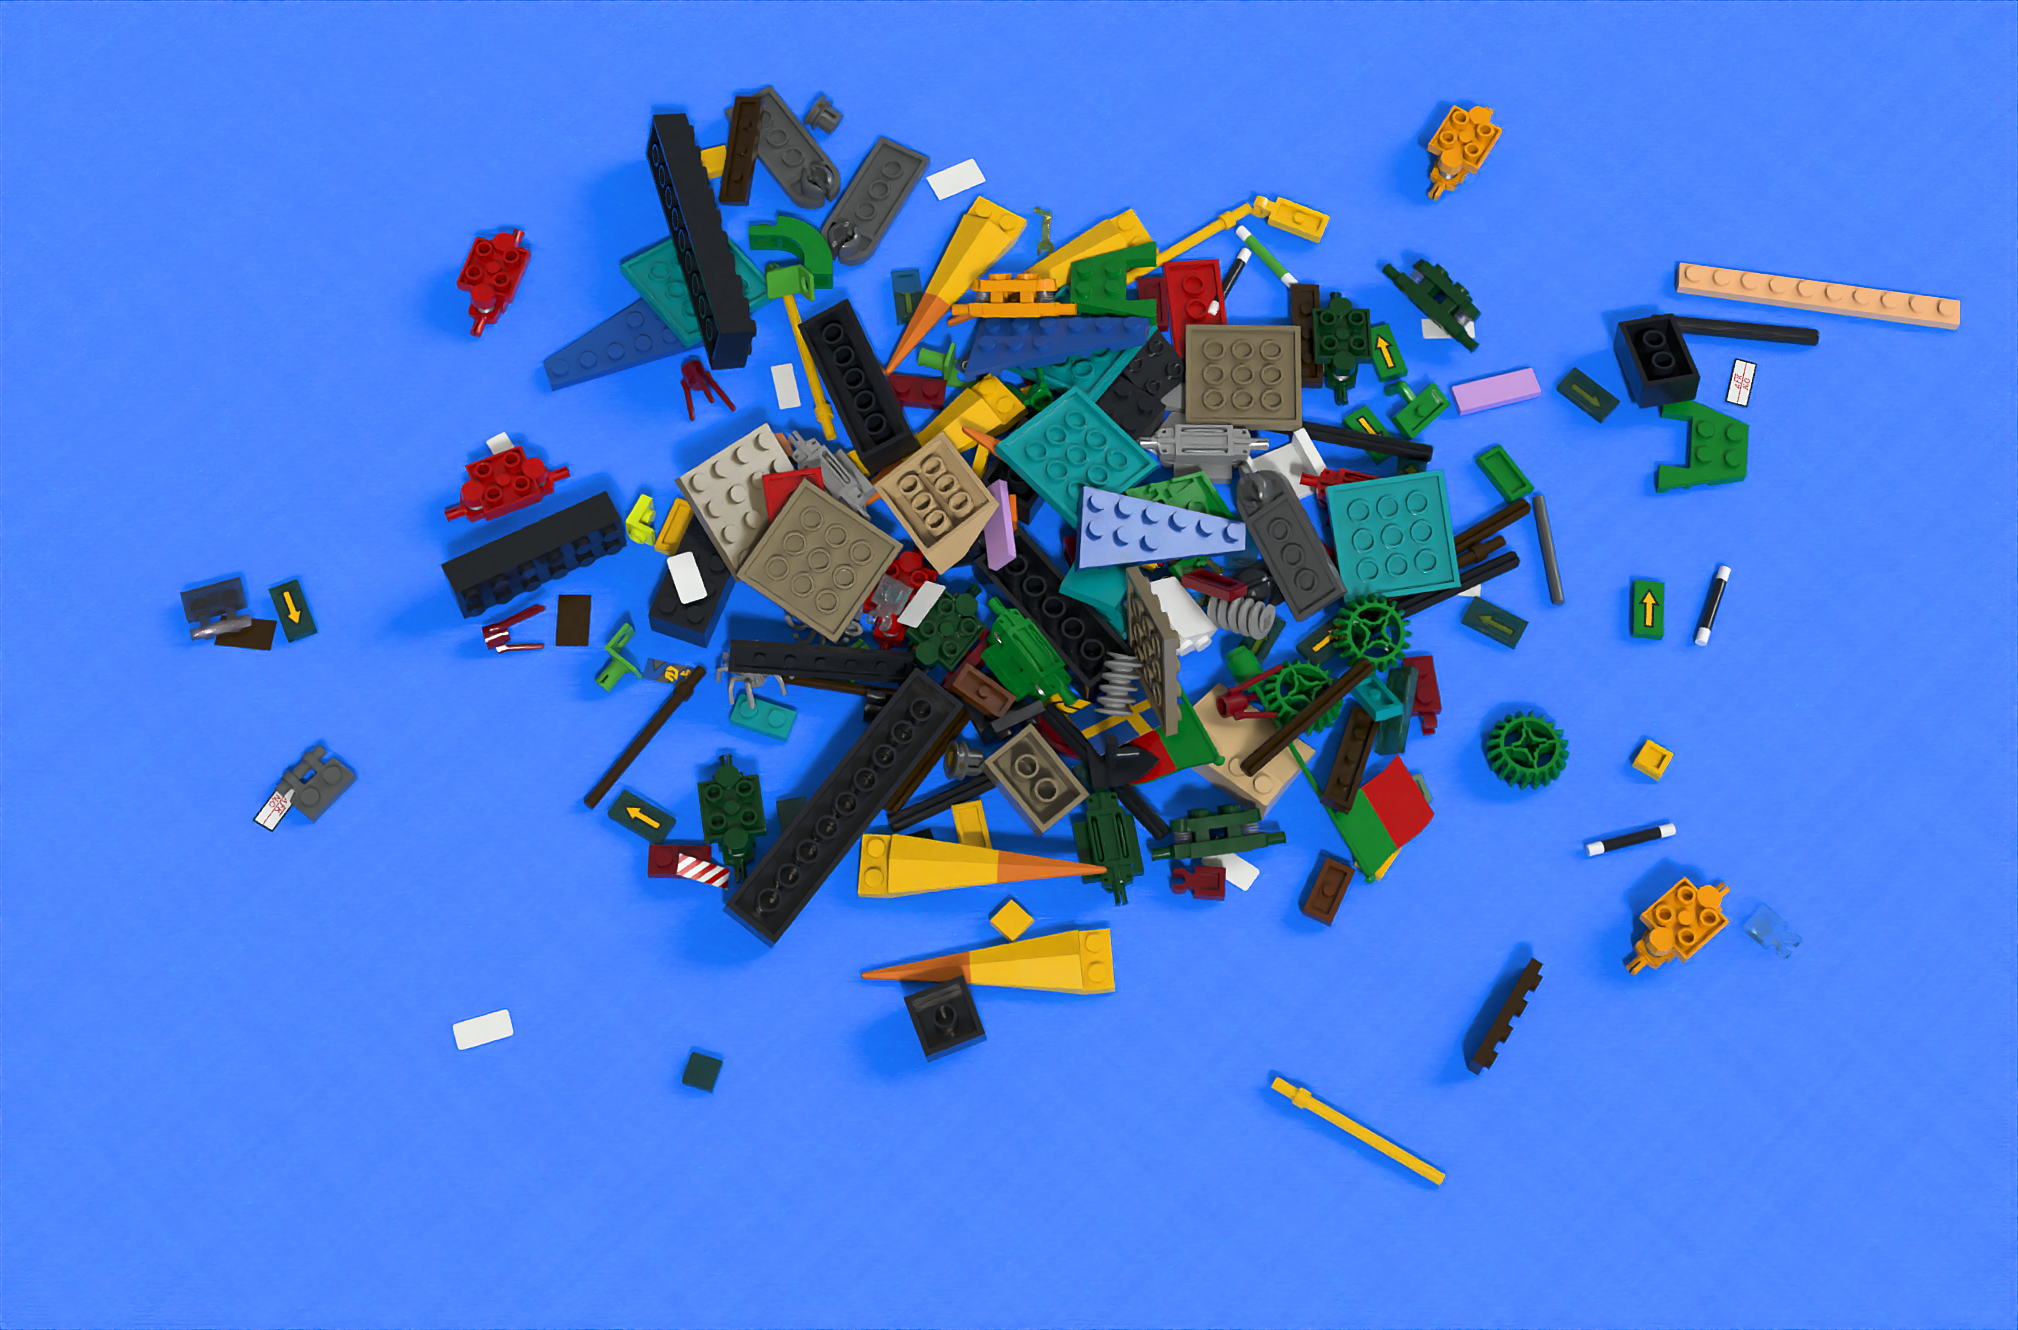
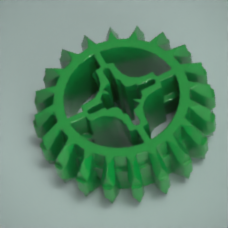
(1386, 616)
(1304, 685)
(1546, 742)

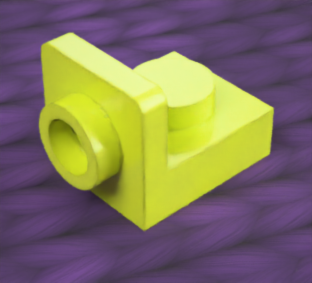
(640, 520)

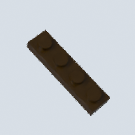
(742, 151)
(1302, 301)
(1350, 761)
(1500, 1029)

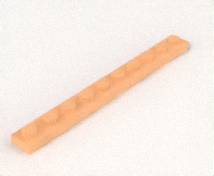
(1818, 296)

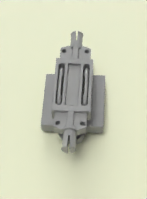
(1203, 448)
(840, 475)

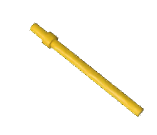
(1224, 222)
(823, 410)
(1303, 1098)

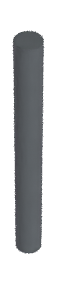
(1548, 550)

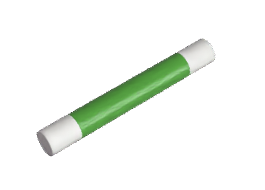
(1266, 256)

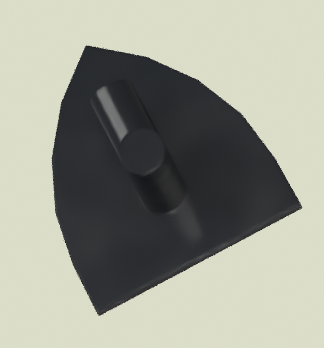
(1118, 764)

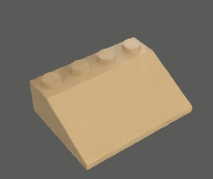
(938, 501)
(1236, 742)

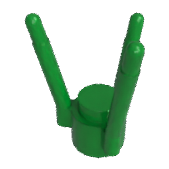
(1038, 394)

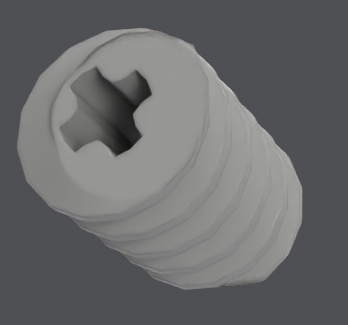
(1242, 616)
(1119, 685)

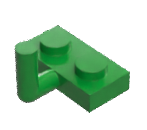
(1420, 408)

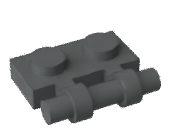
(322, 789)

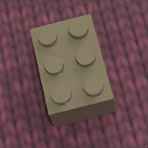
(1034, 780)

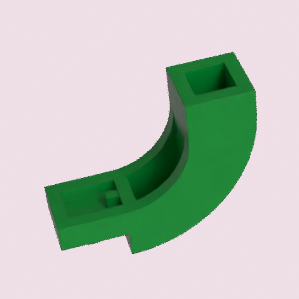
(800, 240)

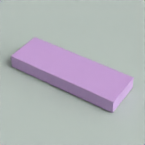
(1495, 391)
(999, 529)

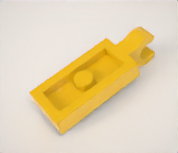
(1292, 217)

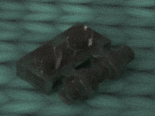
(212, 601)

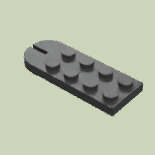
(793, 155)
(873, 202)
(1288, 543)

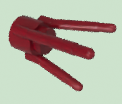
(698, 379)
(498, 633)
(1235, 702)

